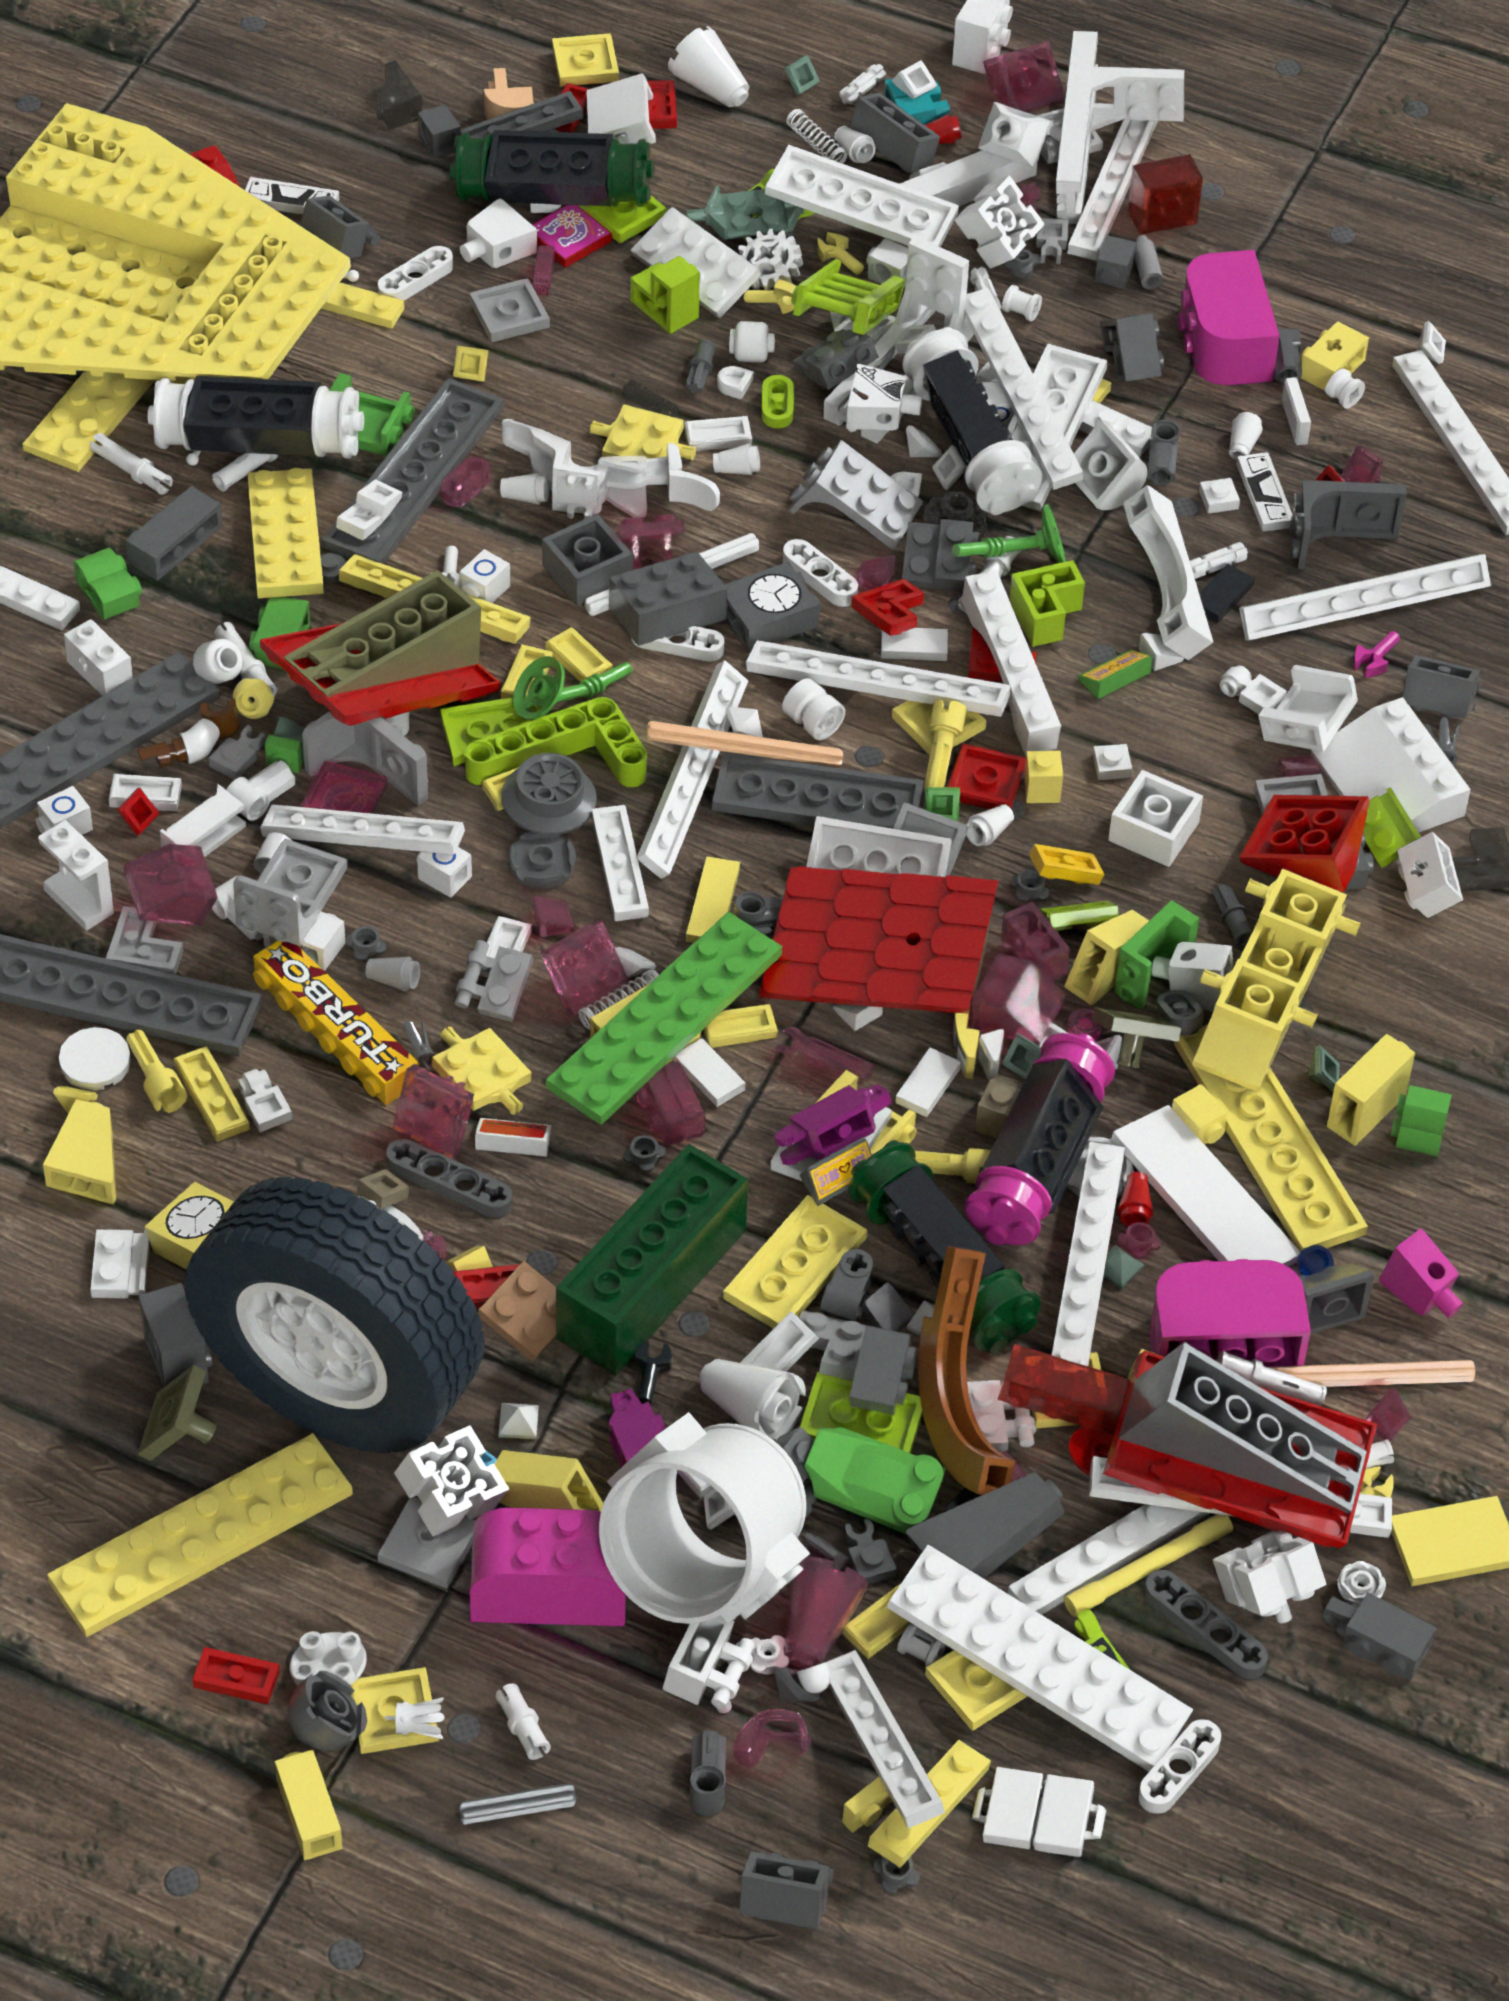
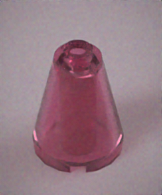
(820, 1609)

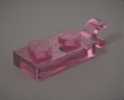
(823, 1054)

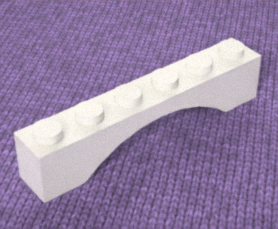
(1182, 615)
(1029, 702)

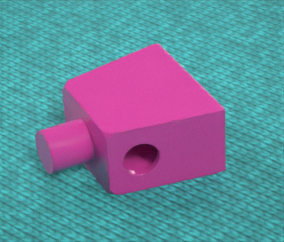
(1422, 1276)

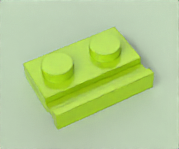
(1388, 828)
(1089, 913)

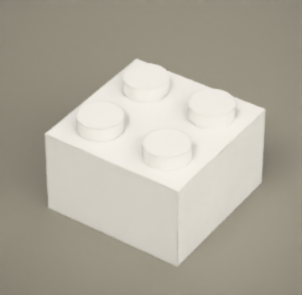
(980, 32)
(1155, 818)

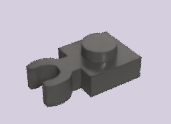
(869, 1557)

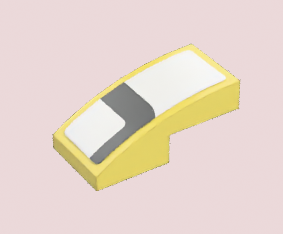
(965, 1044)

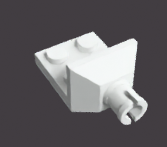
(1017, 134)

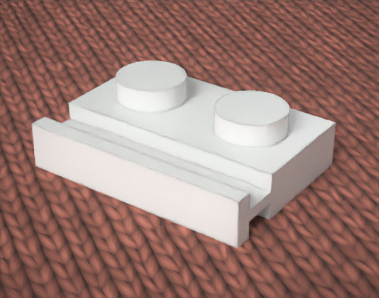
(120, 1264)

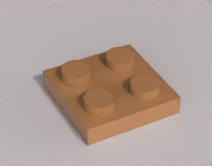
(523, 1311)

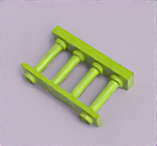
(860, 300)

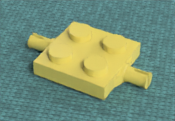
(642, 434)
(484, 1066)

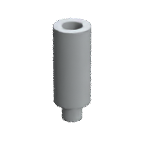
(1148, 263)

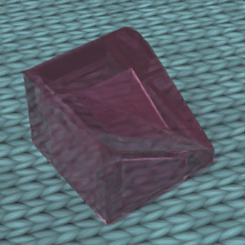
(876, 572)

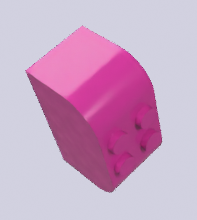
(1228, 319)
(1232, 1307)
(542, 1569)

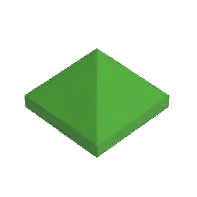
(943, 801)

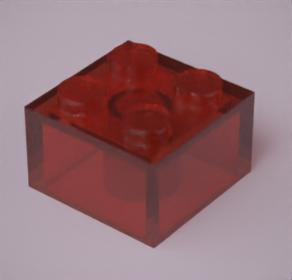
(1165, 194)

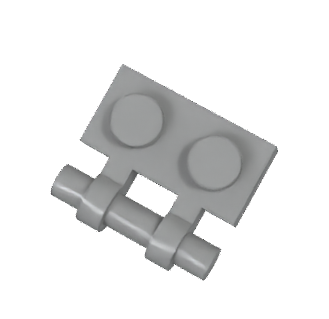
(504, 984)

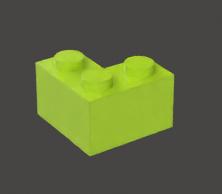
(668, 293)
(1043, 599)

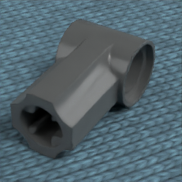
(1288, 359)
(1163, 452)
(756, 909)
(708, 1772)

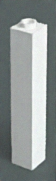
(966, 177)

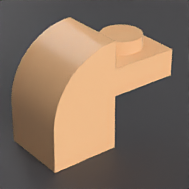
(501, 99)

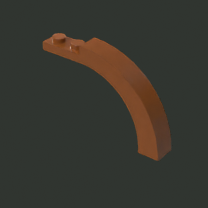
(944, 1379)

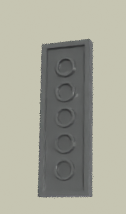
(803, 791)

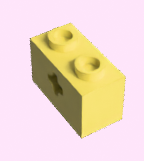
(1334, 350)

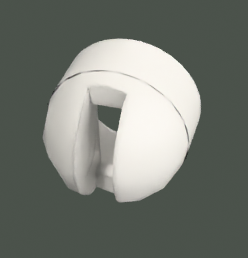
(815, 1678)

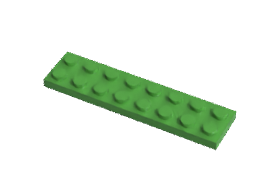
(663, 1018)

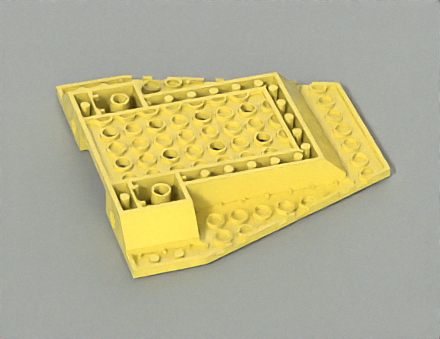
(175, 222)

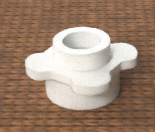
(768, 1664)

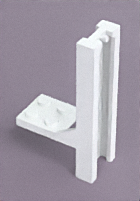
(1137, 96)
(933, 283)

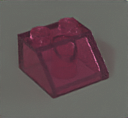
(1025, 77)
(171, 885)
(1016, 999)

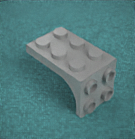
(858, 491)
(371, 744)
(288, 892)

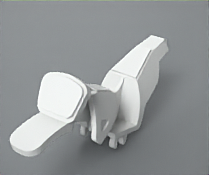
(614, 478)

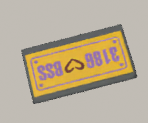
(833, 1173)

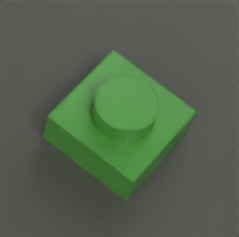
(286, 750)

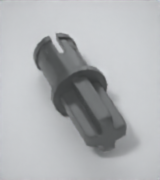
(700, 366)
(1233, 914)

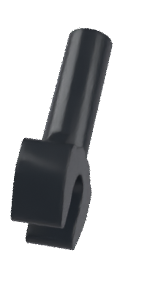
(651, 1368)

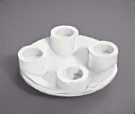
(329, 1652)

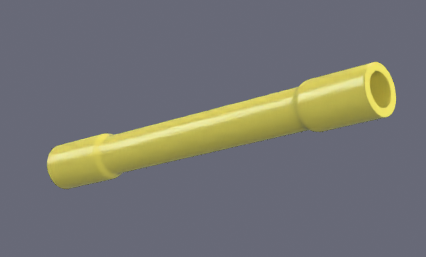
(1098, 1591)

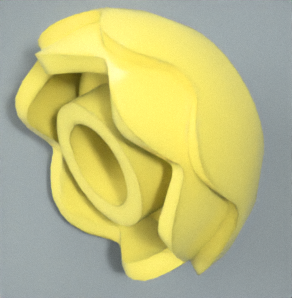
(262, 698)

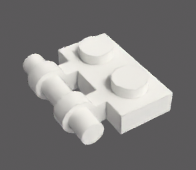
(991, 1416)

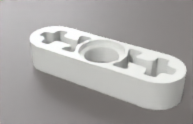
(432, 263)
(816, 560)
(698, 651)
(1178, 1783)

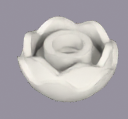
(1363, 1574)

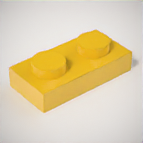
(1066, 864)

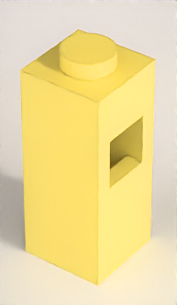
(308, 1804)

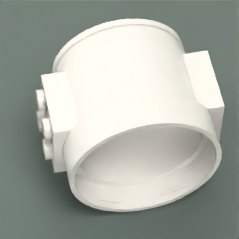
(661, 1558)

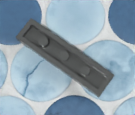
(535, 117)

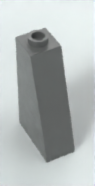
(993, 1525)

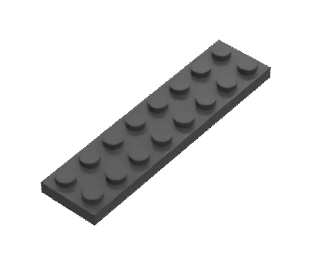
(419, 464)
(100, 734)
(126, 996)

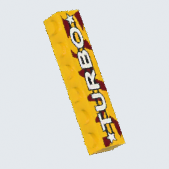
(333, 1019)

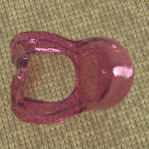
(753, 1737)

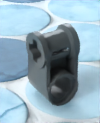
(849, 1286)

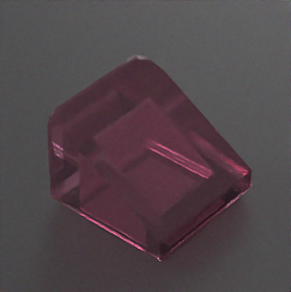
(1362, 467)
(1298, 766)
(551, 916)

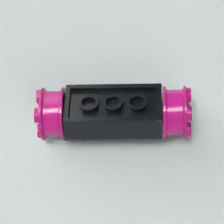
(1041, 1140)

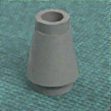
(395, 972)

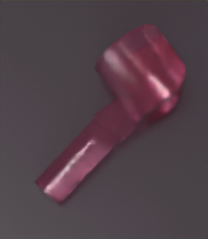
(1030, 195)

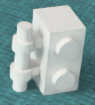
(698, 1657)

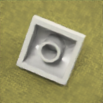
(1109, 468)

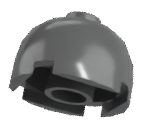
(325, 1713)

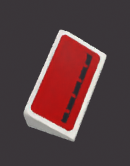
(512, 1137)

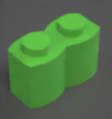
(107, 583)
(1421, 1120)

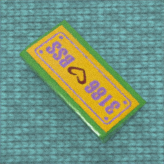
(1116, 673)

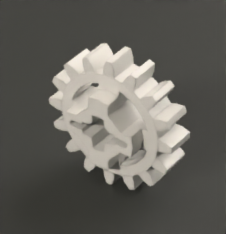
(770, 255)

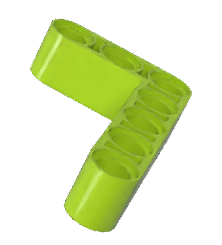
(564, 733)

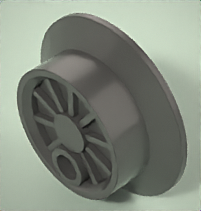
(549, 795)

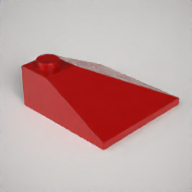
(1309, 837)

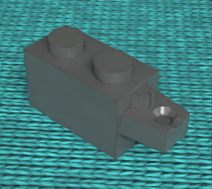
(1382, 1634)

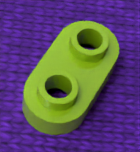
(777, 401)

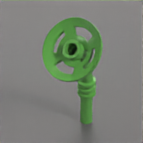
(1045, 538)
(548, 690)

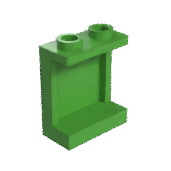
(382, 418)
(1155, 938)

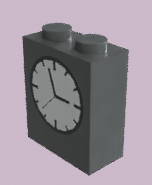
(771, 606)

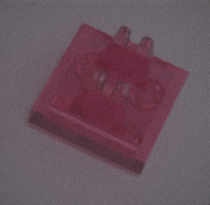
(662, 527)
(584, 967)
(433, 1110)

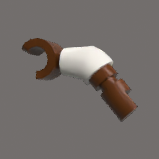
(198, 740)

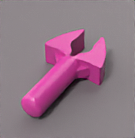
(1375, 655)

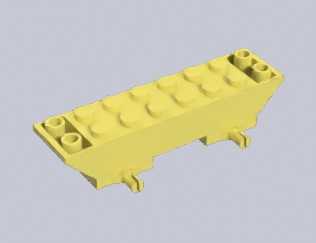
(1270, 978)

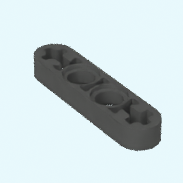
(452, 1174)
(1210, 1620)

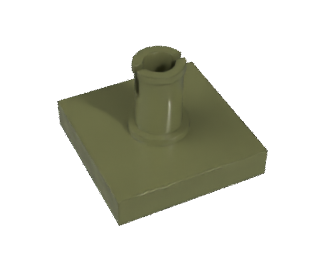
(1135, 1029)
(174, 1415)

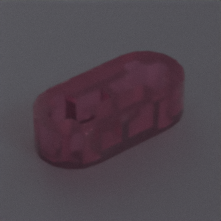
(544, 270)
(469, 484)

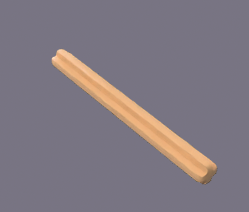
(744, 744)
(1384, 1373)

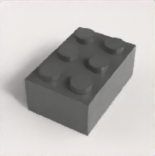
(667, 598)

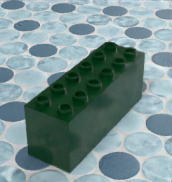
(651, 1259)

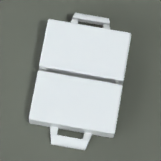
(1056, 1817)

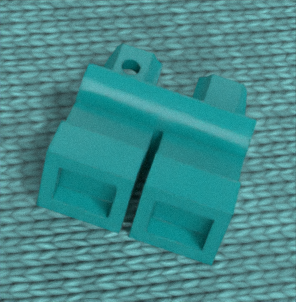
(923, 108)

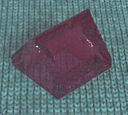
(1389, 1415)

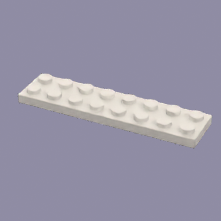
(1039, 1658)

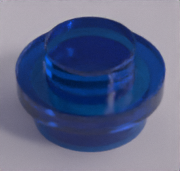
(1314, 1260)

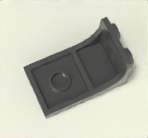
(1345, 511)

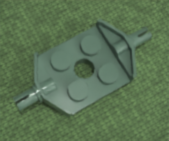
(731, 211)

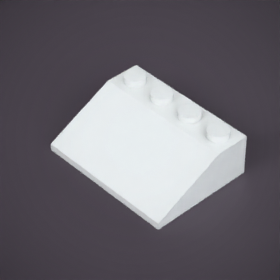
(1395, 751)

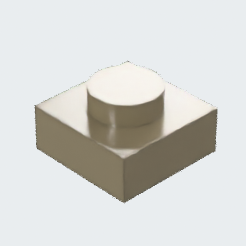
(383, 1188)

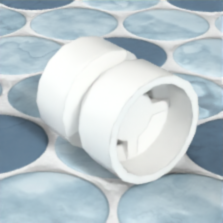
(813, 707)

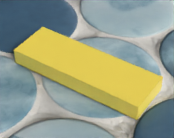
(713, 895)
(211, 1094)

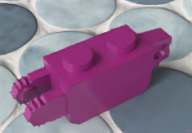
(831, 1123)
(631, 1425)

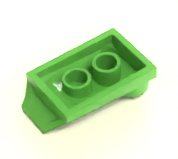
(873, 1478)

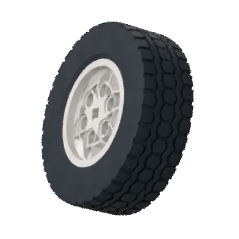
(335, 1314)

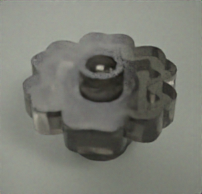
(956, 507)

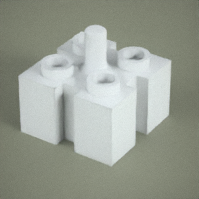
(999, 222)
(451, 1481)
(1270, 1573)

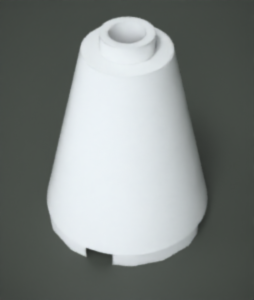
(709, 68)
(754, 1395)

